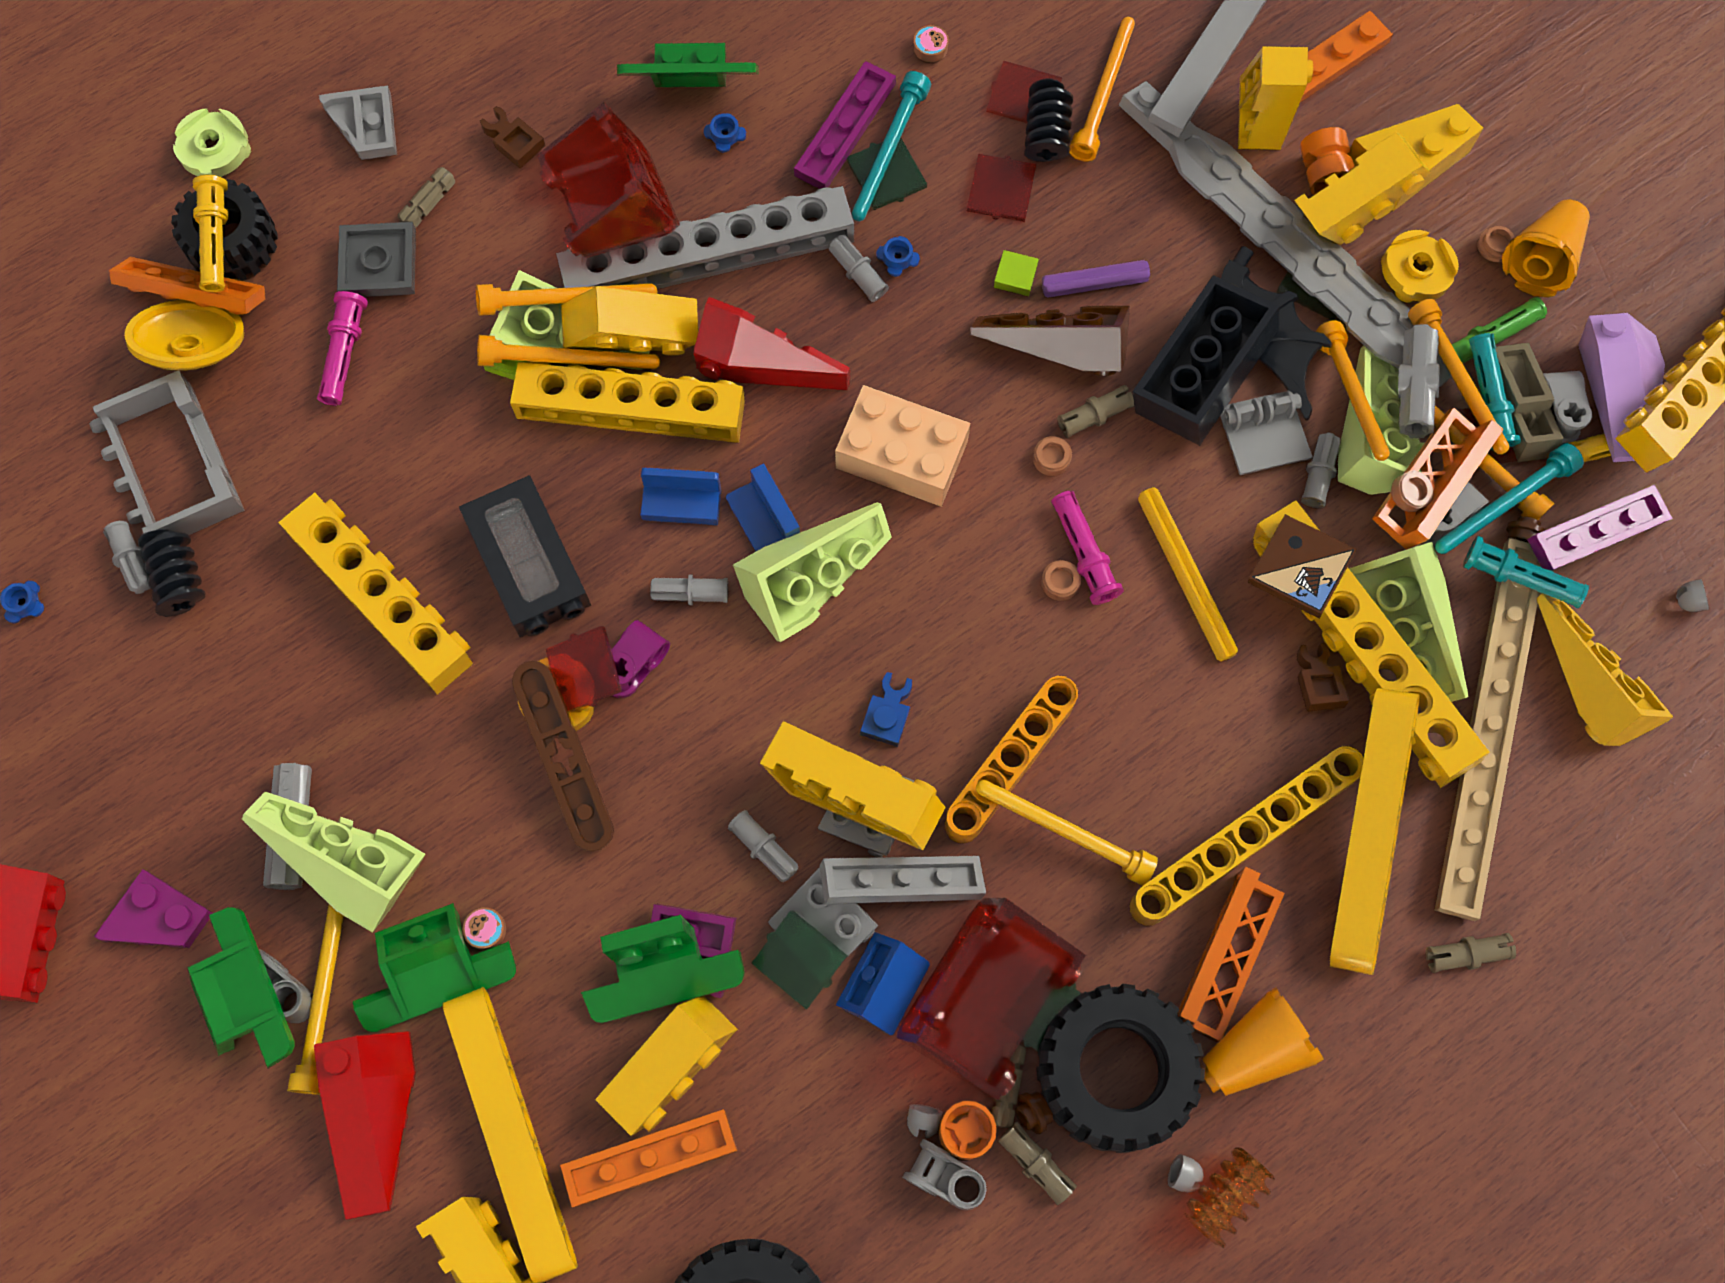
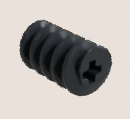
(1048, 121)
(171, 571)

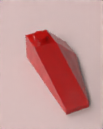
(743, 352)
(365, 1106)

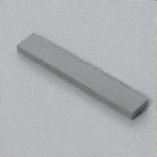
(1204, 64)

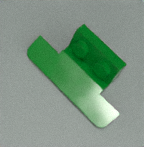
(689, 66)
(426, 966)
(659, 968)
(238, 991)

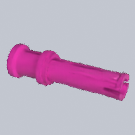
(344, 332)
(1092, 562)

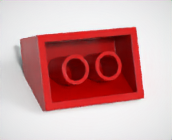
(27, 930)

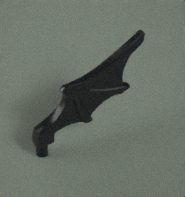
(1293, 343)

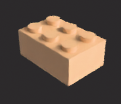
(902, 445)

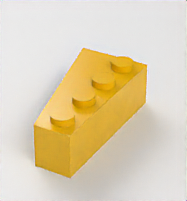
(853, 786)

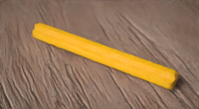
(1187, 574)

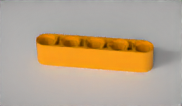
(1017, 741)

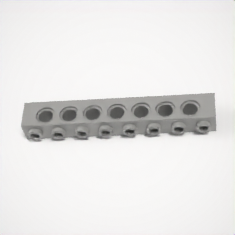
(727, 251)

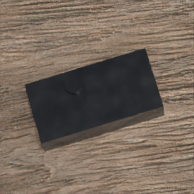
(1206, 359)

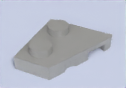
(364, 120)

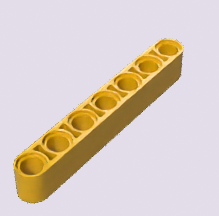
(1261, 822)
(1374, 831)
(510, 1136)

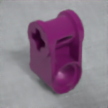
(637, 655)

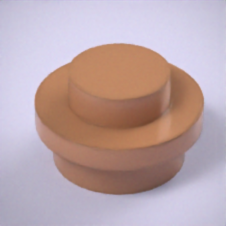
(1493, 242)

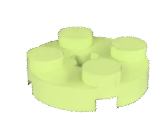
(221, 158)

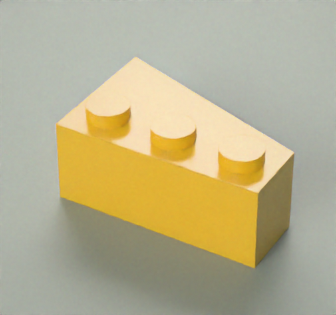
(1270, 95)
(1436, 137)
(1365, 191)
(666, 1065)

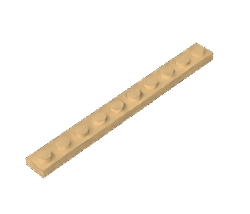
(1494, 722)

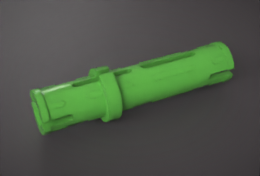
(1504, 326)

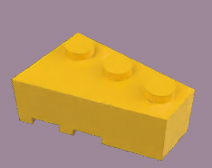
(629, 321)
(472, 1244)

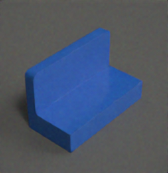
(680, 496)
(762, 510)
(883, 983)

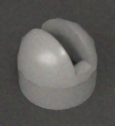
(1692, 596)
(923, 1118)
(1185, 1174)

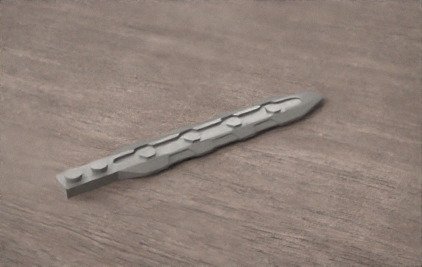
(1282, 230)

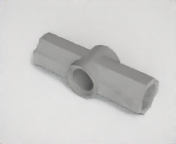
(1418, 381)
(293, 783)

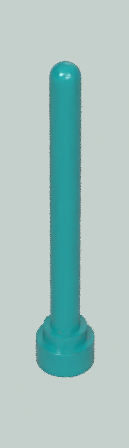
(913, 91)
(1561, 463)

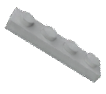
(902, 879)

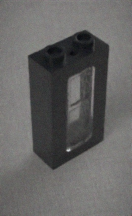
(525, 557)

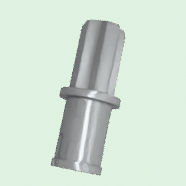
(858, 268)
(1321, 470)
(127, 556)
(689, 589)
(763, 846)

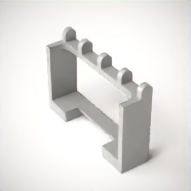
(141, 401)

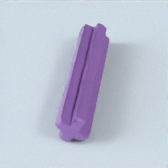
(1095, 278)

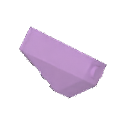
(1621, 368)

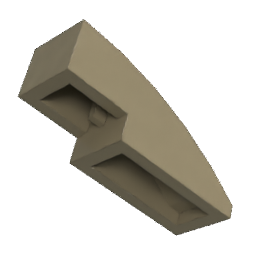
(1532, 402)

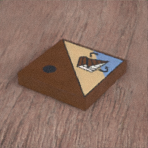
(1302, 566)

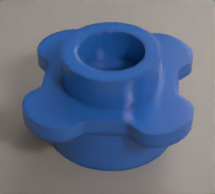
(724, 123)
(894, 246)
(14, 594)

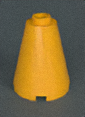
(1549, 250)
(1260, 1047)

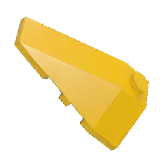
(1605, 697)

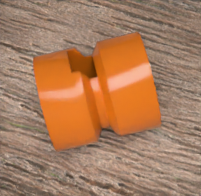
(1325, 154)
(967, 1130)

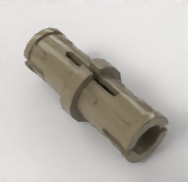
(1095, 411)
(1470, 952)
(1037, 1163)

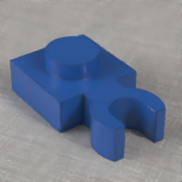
(886, 715)

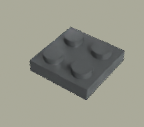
(377, 259)

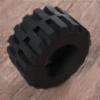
(243, 248)

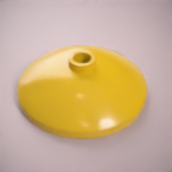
(183, 335)

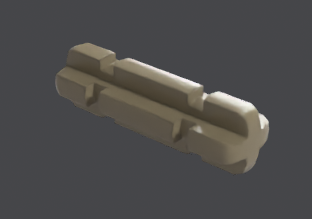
(427, 197)
(1003, 1110)

